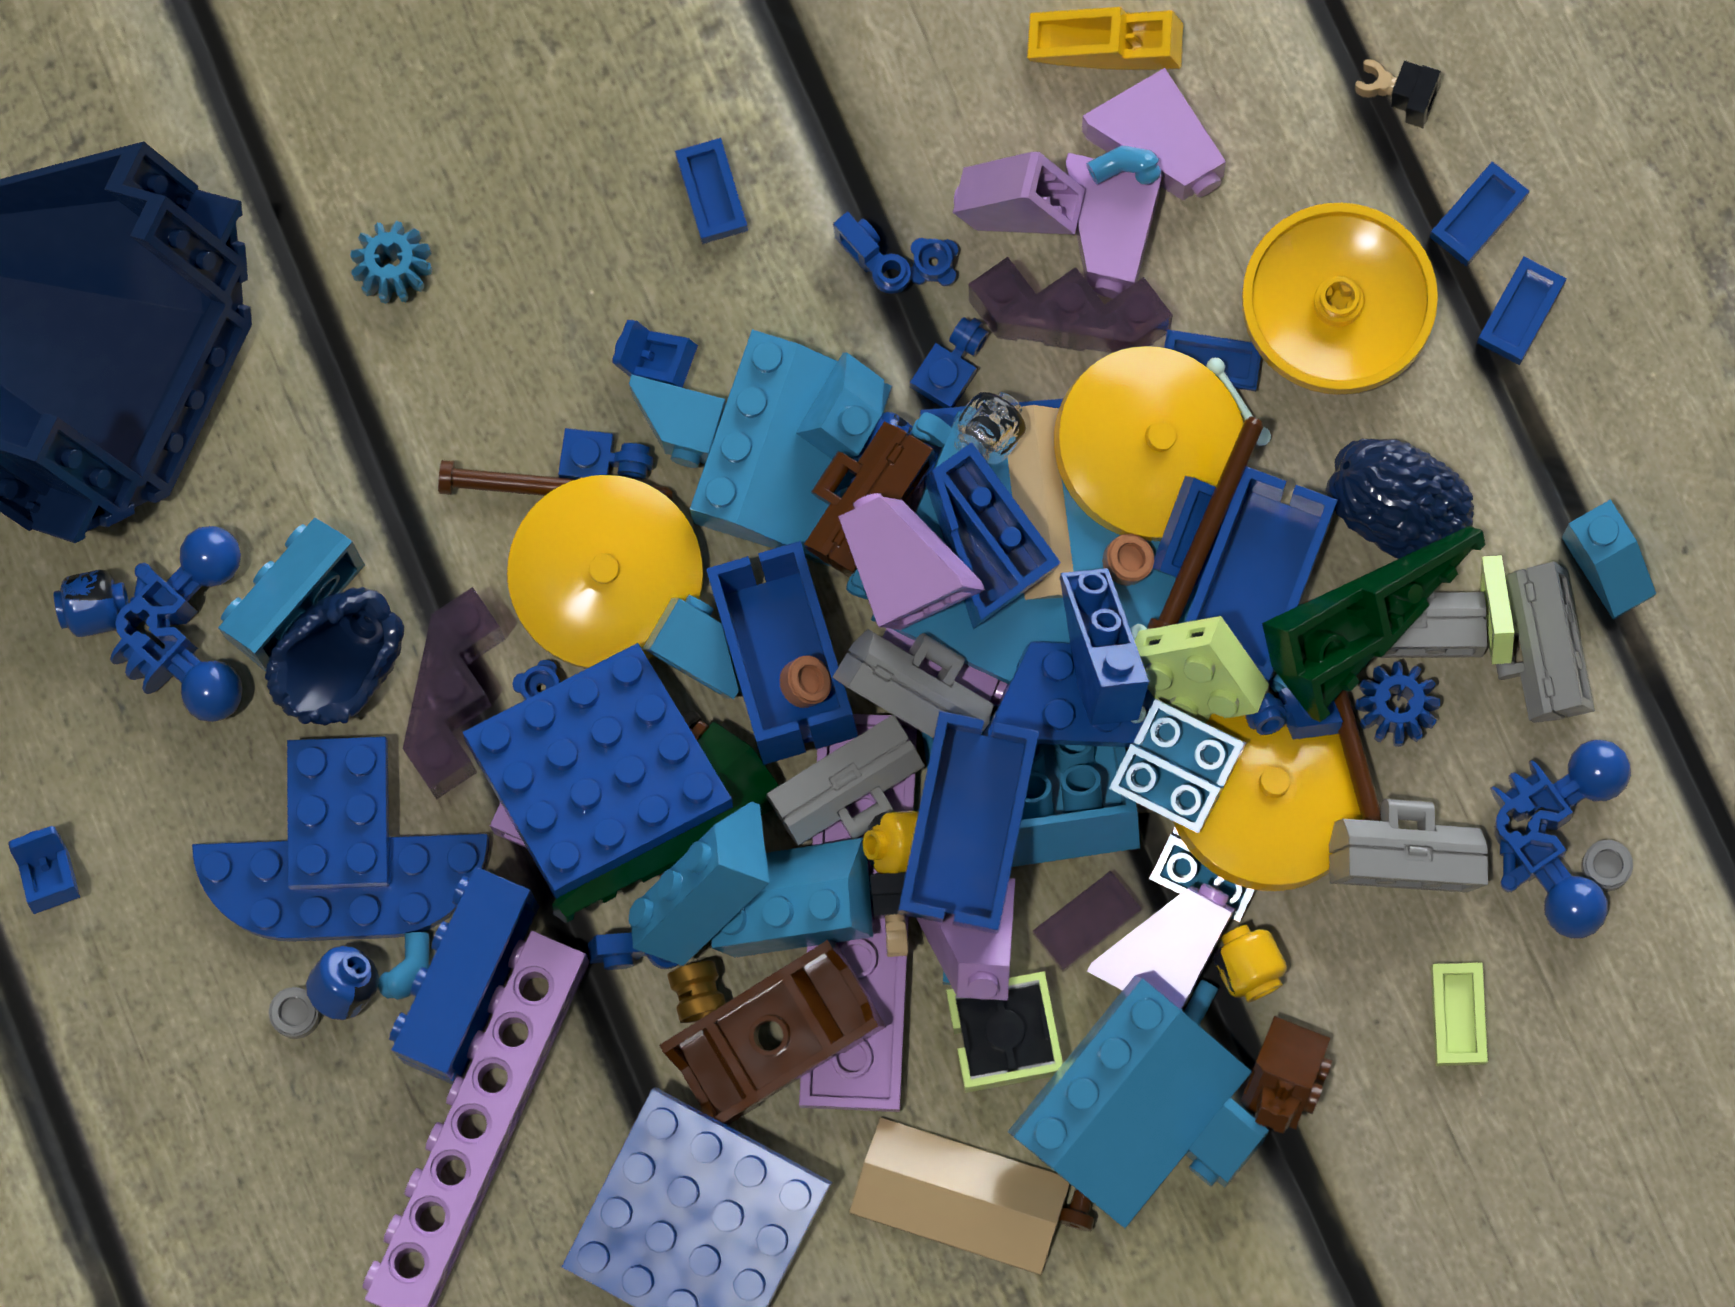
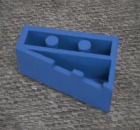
(987, 532)

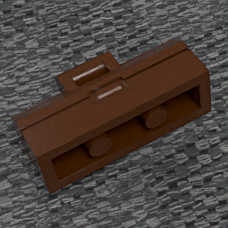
(889, 466)

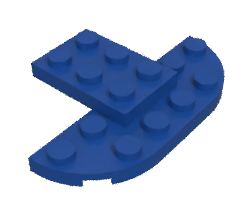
(339, 865)

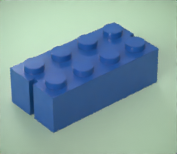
(1262, 559)
(767, 630)
(968, 822)
(463, 974)

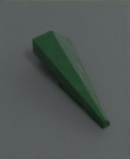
(1335, 635)
(744, 780)

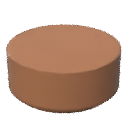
(1128, 559)
(805, 681)

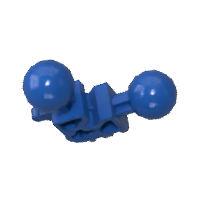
(208, 688)
(1595, 772)

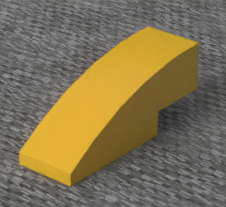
(1106, 39)

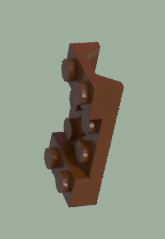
(820, 1016)

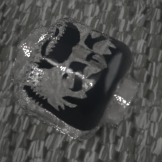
(991, 425)

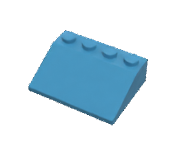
(758, 466)
(1070, 804)
(1129, 1101)

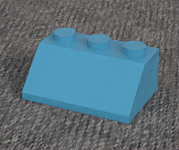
(312, 567)
(702, 889)
(809, 899)

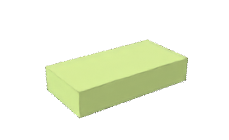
(1498, 611)
(1459, 1014)

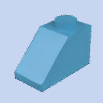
(844, 409)
(679, 418)
(1610, 559)
(694, 645)
(1226, 1144)

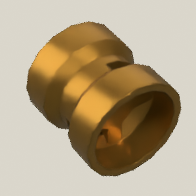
(696, 990)

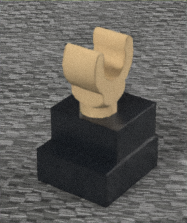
(1411, 91)
(886, 897)

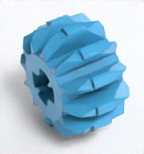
(392, 246)

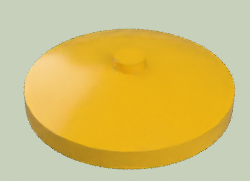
(1339, 298)
(1137, 431)
(600, 567)
(1275, 810)

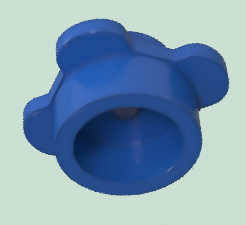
(941, 250)
(543, 674)

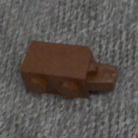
(1287, 1075)

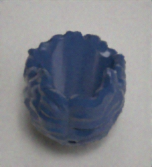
(1398, 495)
(335, 657)

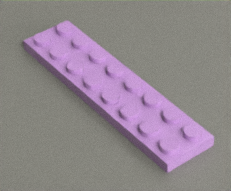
(871, 1071)

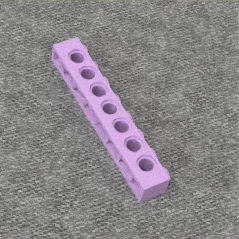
(531, 959)

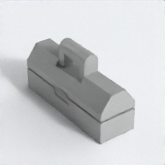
(1447, 629)
(1550, 642)
(900, 687)
(860, 767)
(1405, 858)

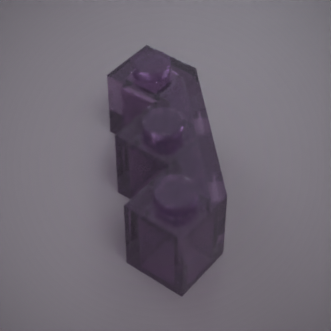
(1068, 311)
(448, 691)

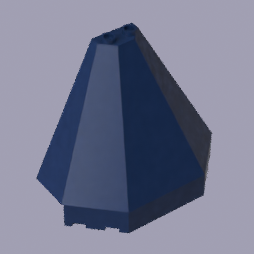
(110, 333)

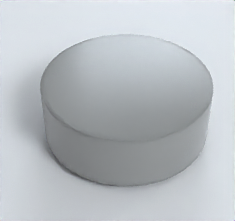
(1607, 864)
(293, 1013)

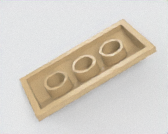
(1040, 493)
(960, 1196)

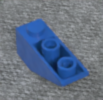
(1102, 648)

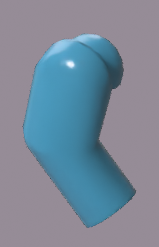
(1127, 159)
(399, 980)

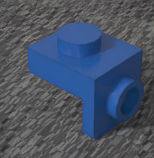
(653, 354)
(44, 869)

